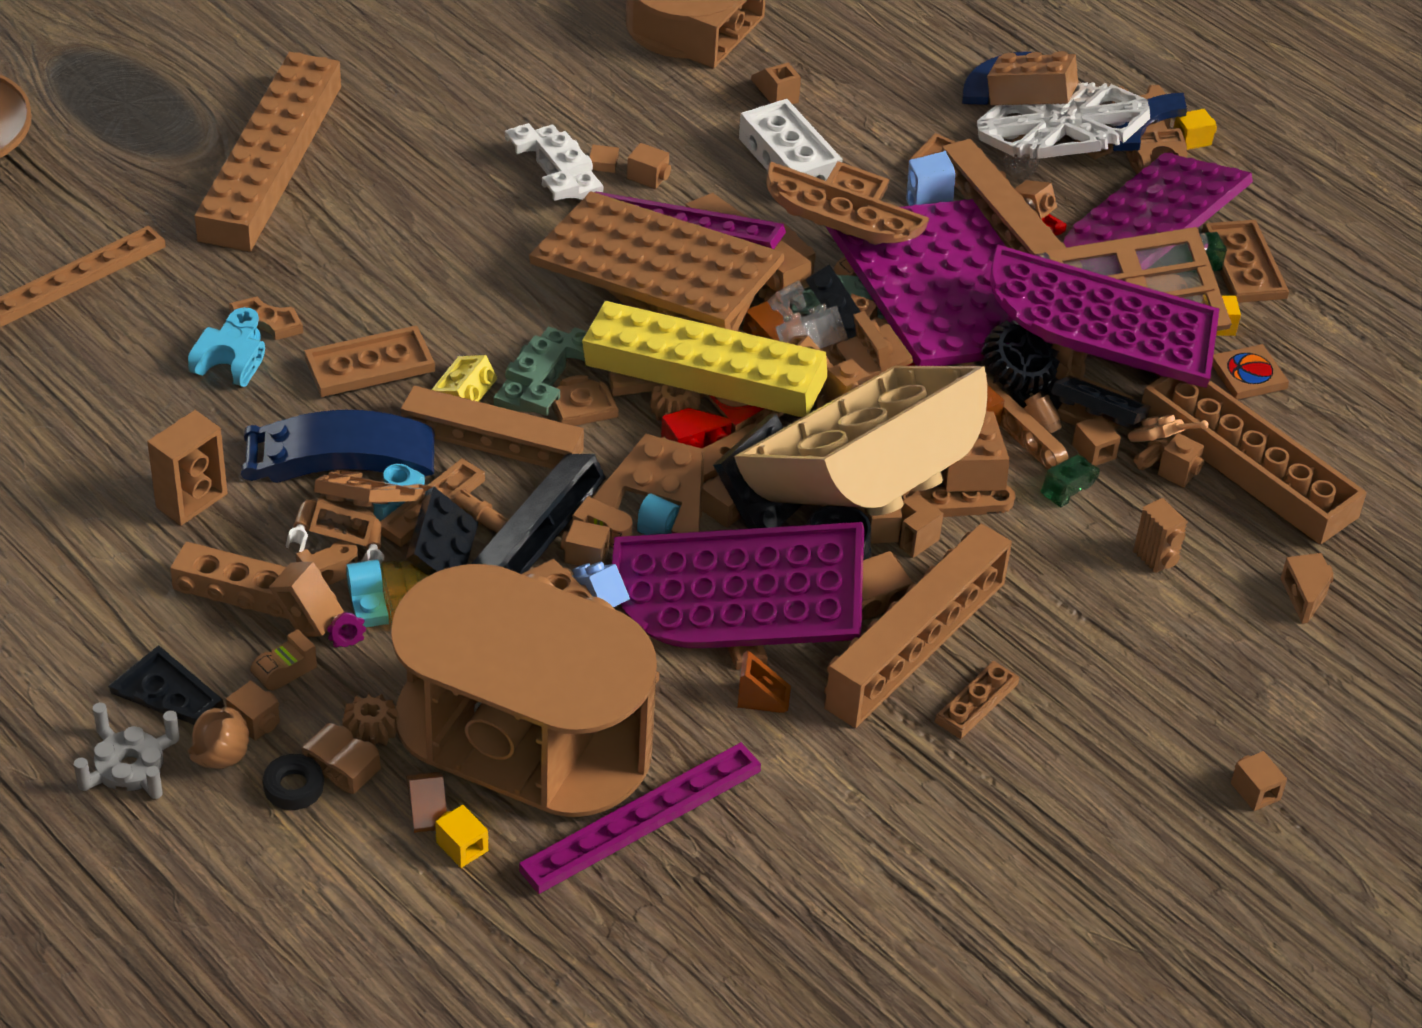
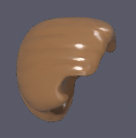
(219, 738)

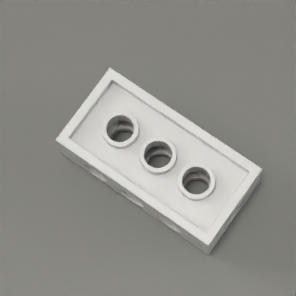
(785, 137)

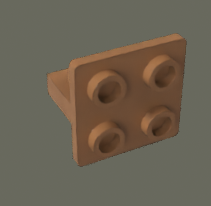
(874, 347)

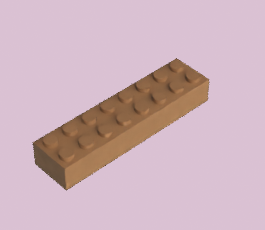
(1260, 457)
(916, 625)

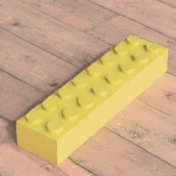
(705, 359)

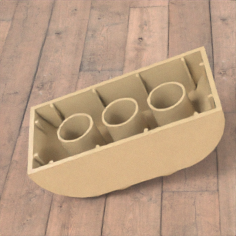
(873, 440)

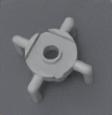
(128, 743)

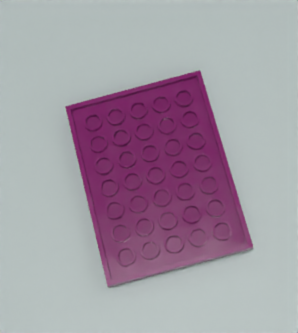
(934, 285)

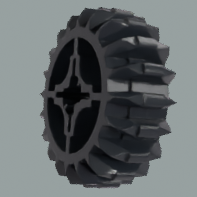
(1013, 362)

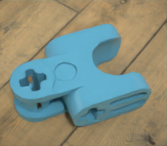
(234, 345)

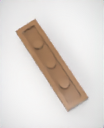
(402, 521)

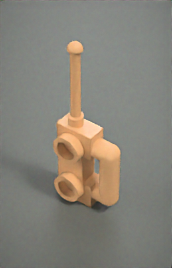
(1162, 427)

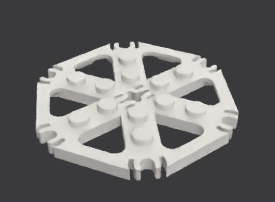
(1079, 118)

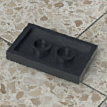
(1100, 401)
(441, 534)

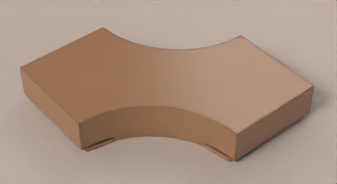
(274, 320)

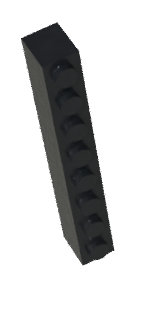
(544, 514)

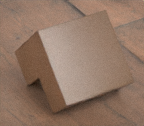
(919, 525)

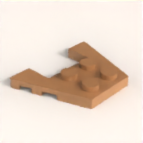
(665, 470)
(364, 492)

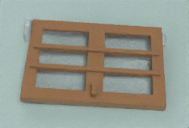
(1161, 261)

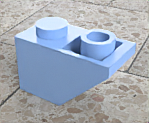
(602, 582)

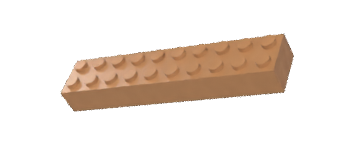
(268, 152)

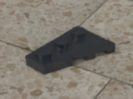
(165, 686)

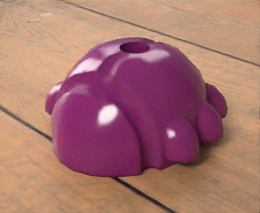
(349, 634)

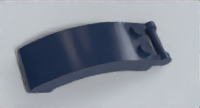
(337, 442)

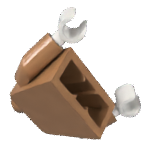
(340, 521)

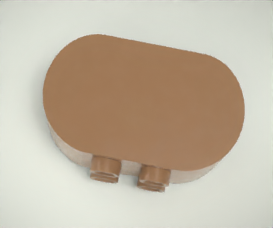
(525, 688)

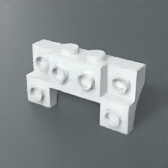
(560, 157)

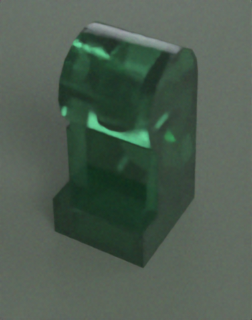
(1068, 479)

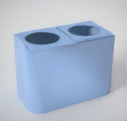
(930, 179)

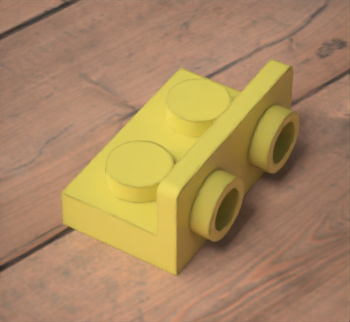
(467, 378)

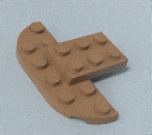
(845, 202)

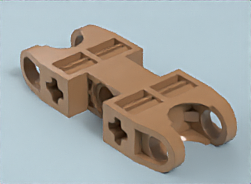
(1156, 138)

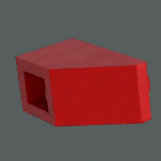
(695, 427)

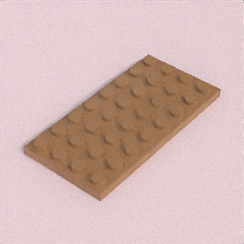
(657, 259)

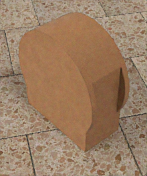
(692, 28)

